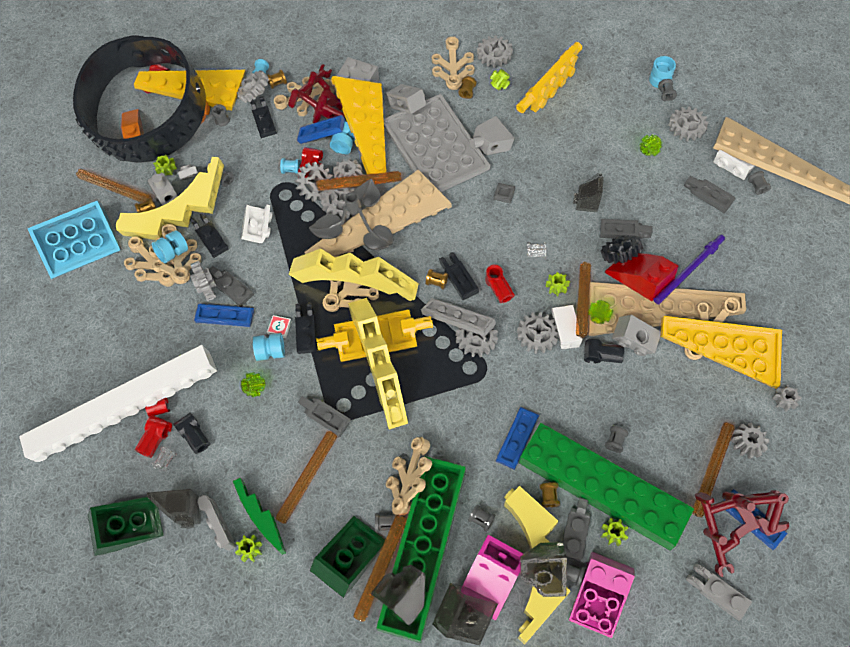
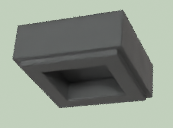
(504, 193)

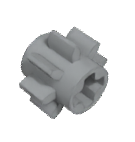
(781, 399)

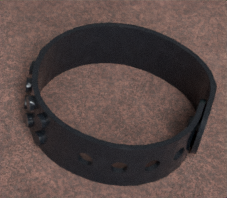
(138, 52)

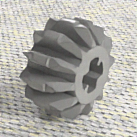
(347, 168)
(751, 448)

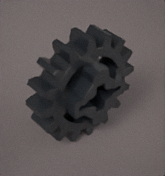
(621, 249)

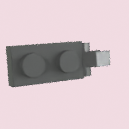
(710, 193)
(614, 227)
(231, 286)
(325, 415)
(576, 531)

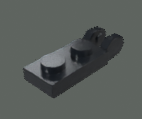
(263, 119)
(210, 236)
(459, 277)
(305, 330)

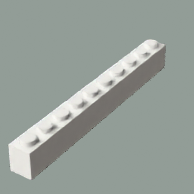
(117, 404)

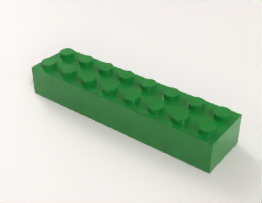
(606, 486)
(426, 541)

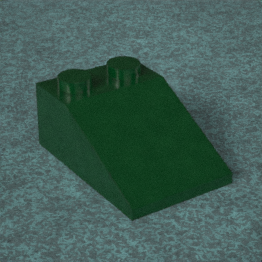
(123, 525)
(347, 556)

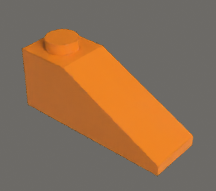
(131, 124)

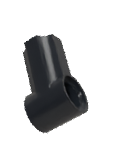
(598, 351)
(191, 431)

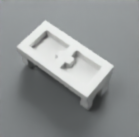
(566, 326)

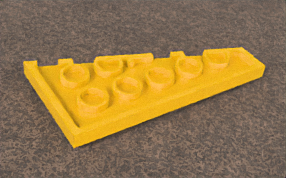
(219, 85)
(364, 115)
(739, 347)

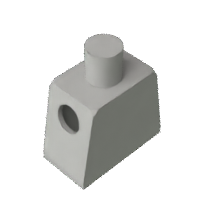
(492, 137)
(162, 188)

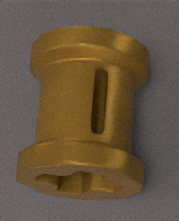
(276, 79)
(466, 90)
(145, 206)
(442, 279)
(549, 494)

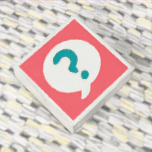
(279, 325)

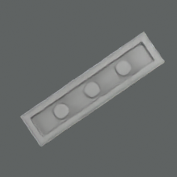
(458, 317)

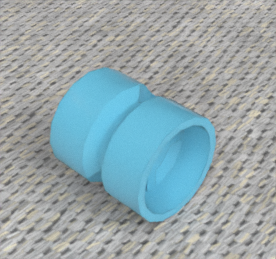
(662, 69)
(342, 141)
(168, 247)
(267, 347)

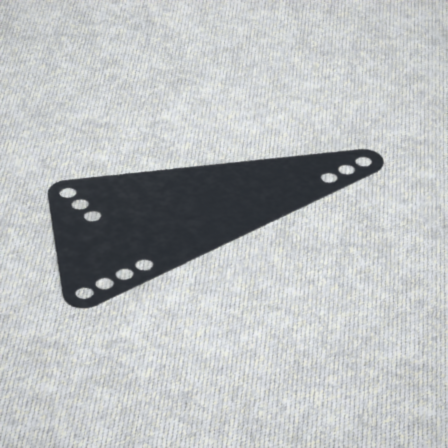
(420, 369)

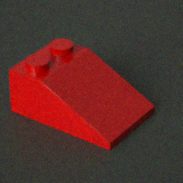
(644, 274)

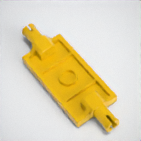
(551, 81)
(396, 329)

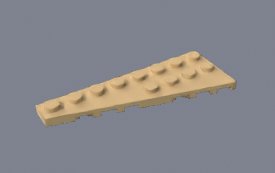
(759, 151)
(397, 208)
(679, 304)

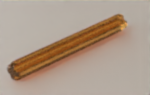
(354, 181)
(112, 186)
(583, 300)
(714, 465)
(306, 477)
(380, 567)

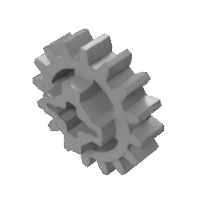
(494, 51)
(252, 86)
(688, 123)
(313, 174)
(337, 201)
(203, 280)
(547, 331)
(476, 343)

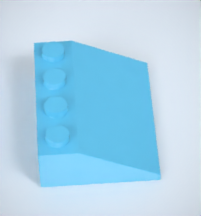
(74, 239)

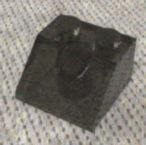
(178, 505)
(464, 614)

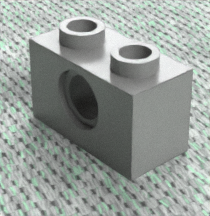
(406, 98)
(636, 335)

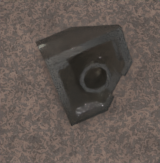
(589, 194)
(545, 569)
(402, 593)

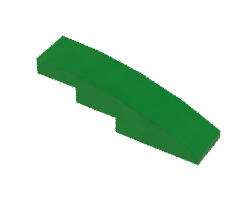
(263, 520)

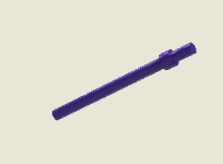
(709, 249)

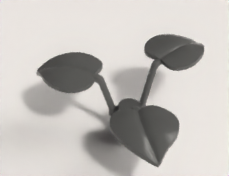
(365, 195)

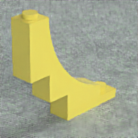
(198, 197)
(348, 268)
(379, 362)
(536, 525)

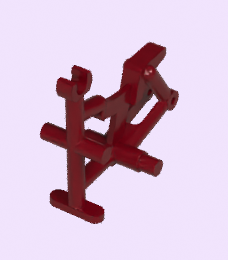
(323, 106)
(744, 505)

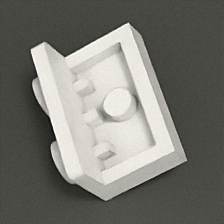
(734, 165)
(256, 224)

